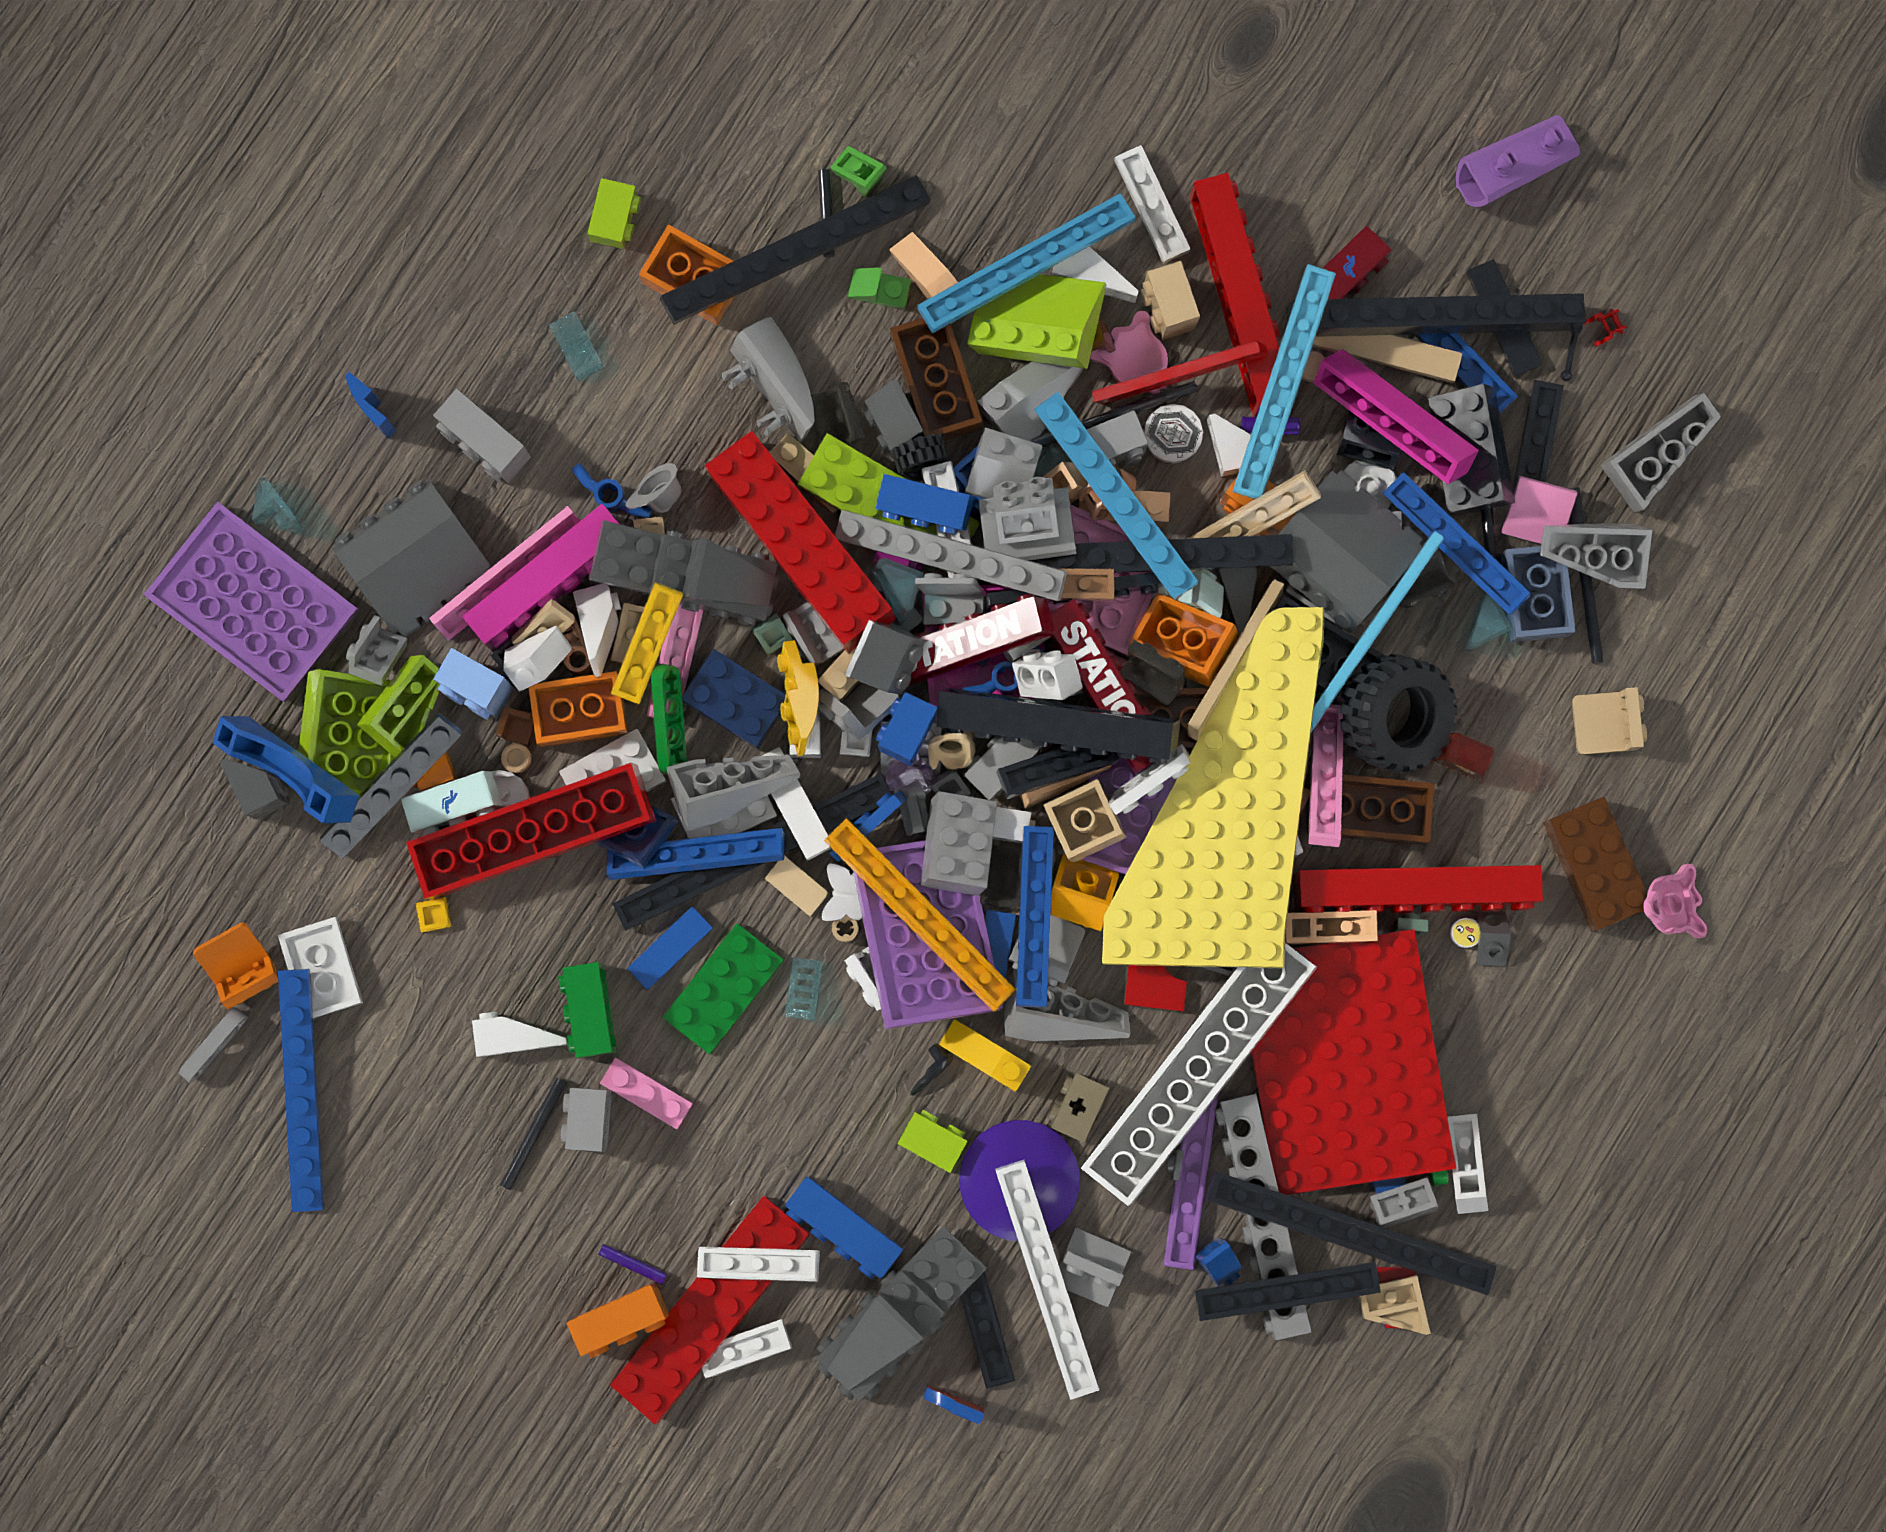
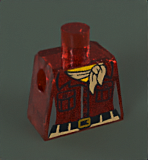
(1466, 757)

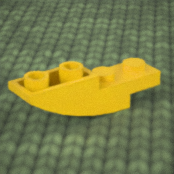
(801, 696)

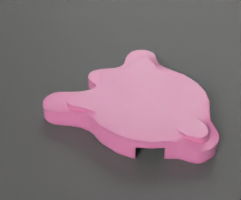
(1136, 351)
(1673, 903)

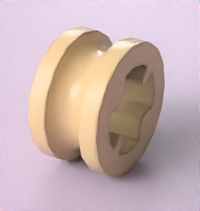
(845, 938)

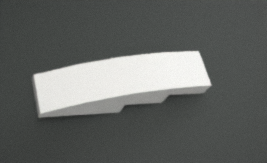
(800, 816)

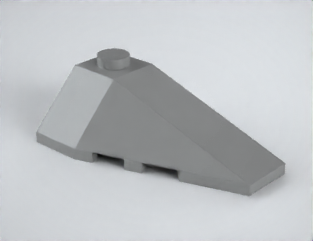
(1013, 400)
(1604, 551)
(718, 790)
(1064, 1017)

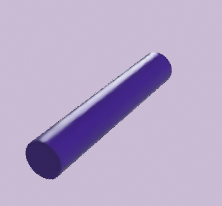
(632, 1264)

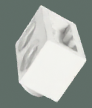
(1047, 674)

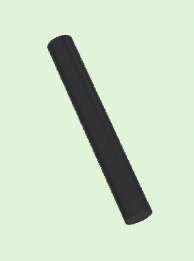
(825, 199)

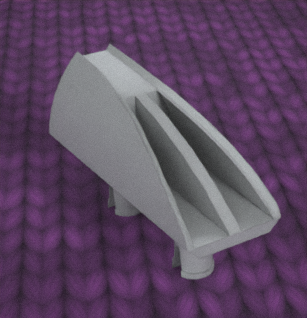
(777, 373)

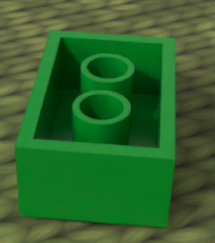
(588, 1010)

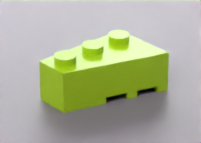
(403, 705)

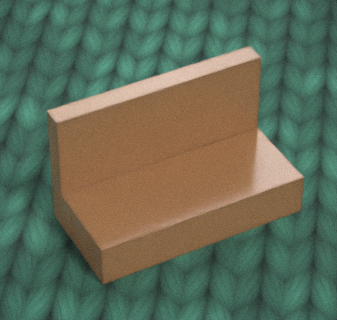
(1089, 585)

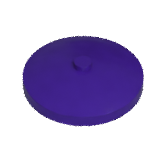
(1049, 1165)

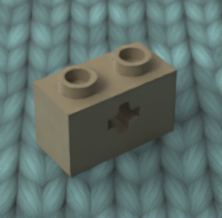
(1092, 1097)

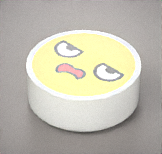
(1465, 933)

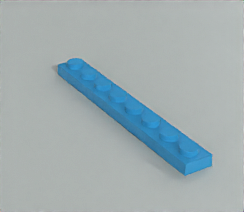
(1026, 263)
(1116, 496)

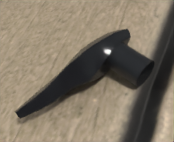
(941, 1063)

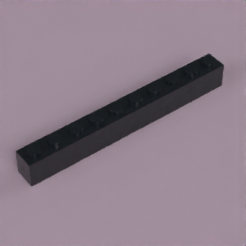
(1451, 314)

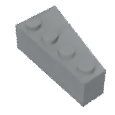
(1652, 457)

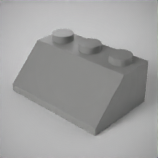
(1037, 548)

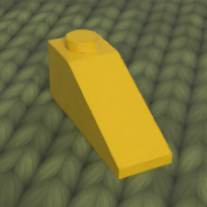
(985, 1055)

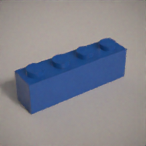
(843, 1227)

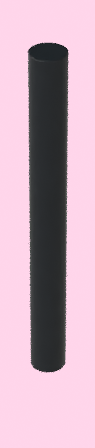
(533, 1133)

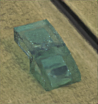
(576, 346)

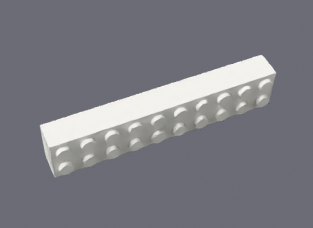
(1194, 1075)

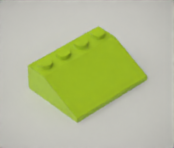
(1041, 321)
(331, 732)

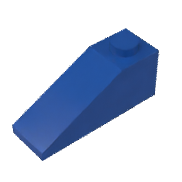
(1219, 1262)

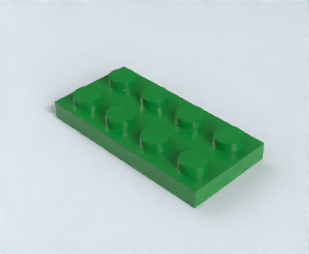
(723, 988)

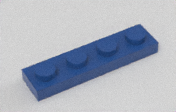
(1472, 368)

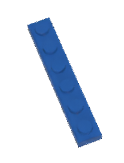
(1457, 544)
(704, 854)
(1034, 917)

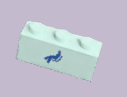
(451, 802)

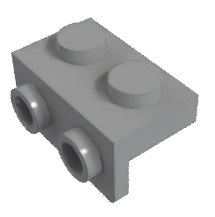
(812, 635)
(375, 652)

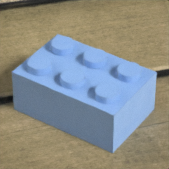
(475, 684)

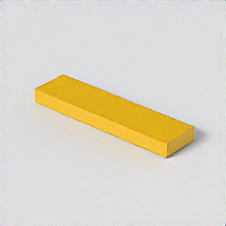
(647, 642)

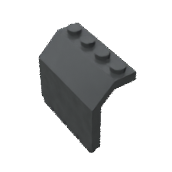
(1347, 551)
(411, 557)

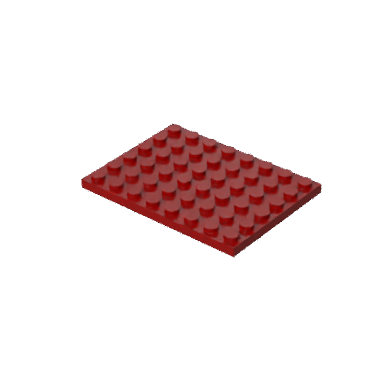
(1354, 1071)

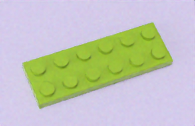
(853, 483)

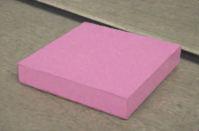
(1537, 506)

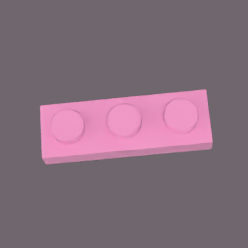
(646, 1093)

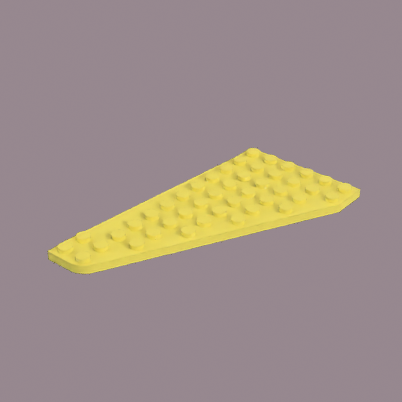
(1224, 845)

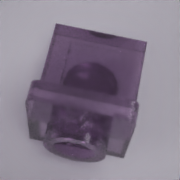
(901, 774)

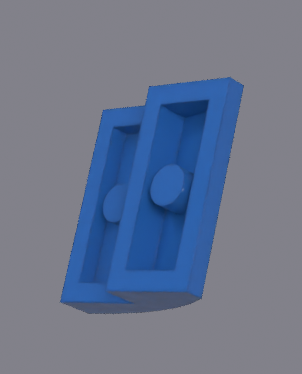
(368, 403)

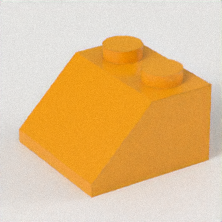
(1082, 892)

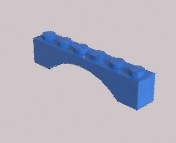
(320, 792)

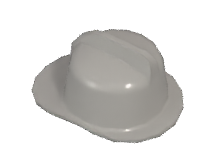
(657, 489)

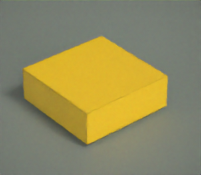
(433, 914)

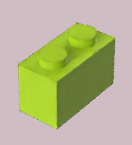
(613, 214)
(932, 1141)

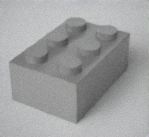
(480, 437)
(958, 843)

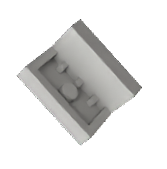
(1093, 1266)

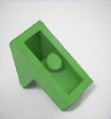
(858, 169)
(879, 288)

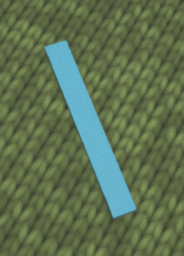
(1284, 382)
(1375, 626)

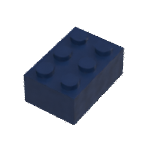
(735, 699)

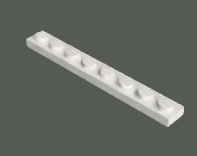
(1047, 1279)

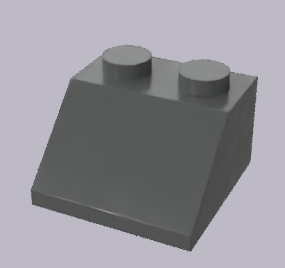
(892, 416)
(885, 657)
(255, 789)

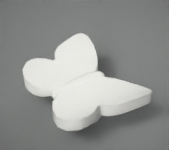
(845, 895)

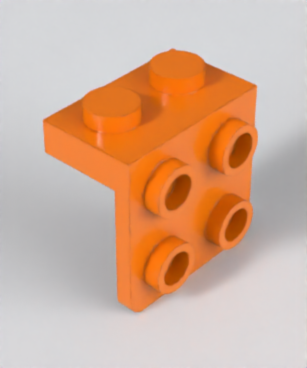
(237, 964)

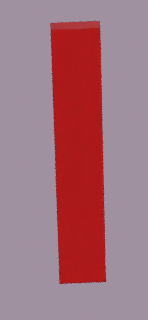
(1179, 373)

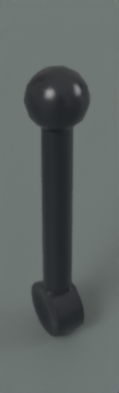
(1566, 375)

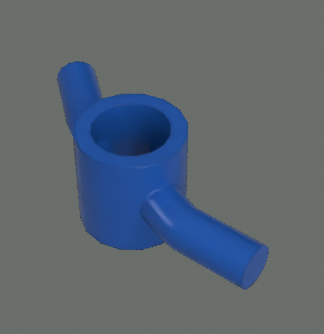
(599, 487)
(993, 685)

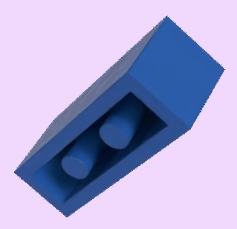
(924, 504)

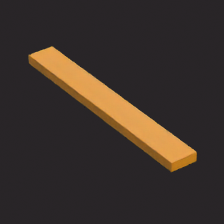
(920, 915)

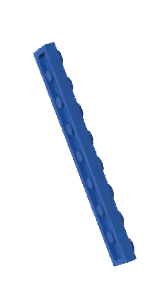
(301, 1090)

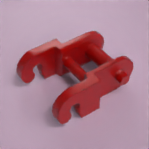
(1601, 318)

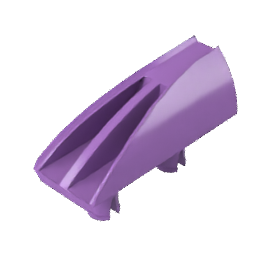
(1515, 161)

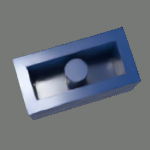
(907, 728)

